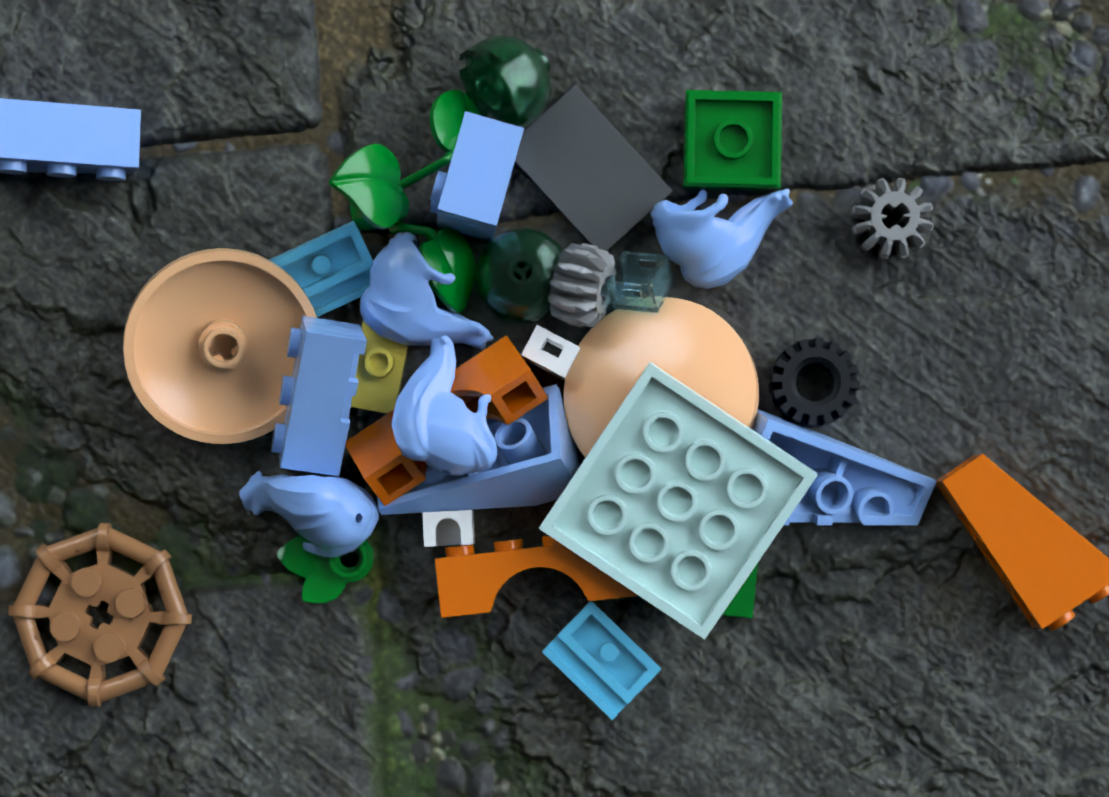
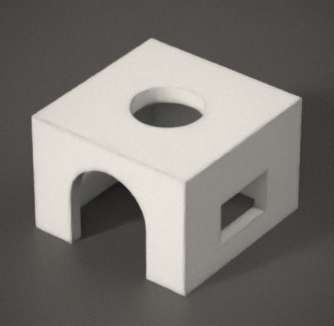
(537, 356)
(448, 528)

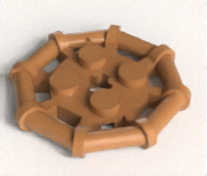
(73, 624)

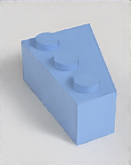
(318, 395)

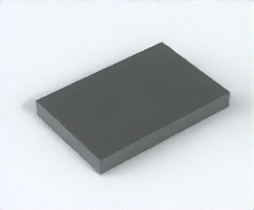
(589, 170)

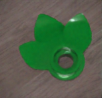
(324, 575)

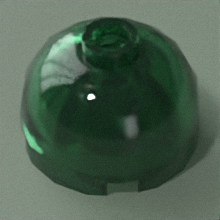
(507, 79)
(504, 294)

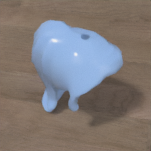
(711, 247)
(403, 305)
(436, 424)
(324, 510)

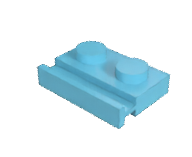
(330, 267)
(601, 660)

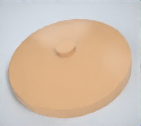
(680, 340)
(213, 344)

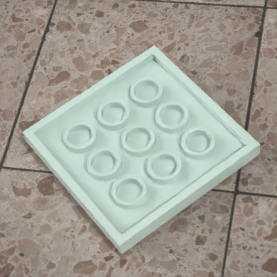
(678, 500)

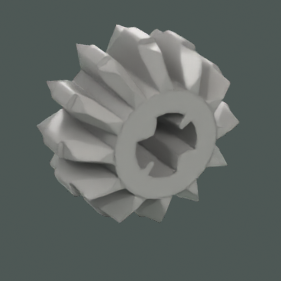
(890, 201)
(580, 285)

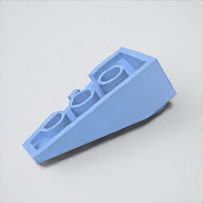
(530, 468)
(850, 481)

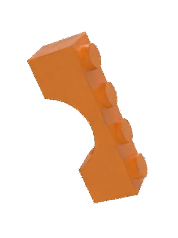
(494, 372)
(472, 580)

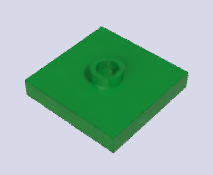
(732, 140)

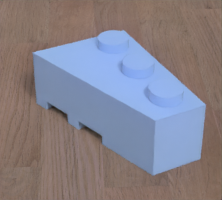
(68, 139)
(477, 178)

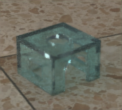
(650, 282)

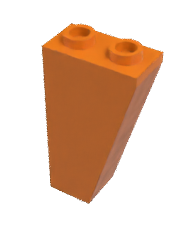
(1026, 544)

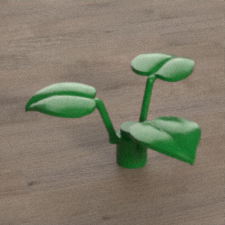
(377, 198)

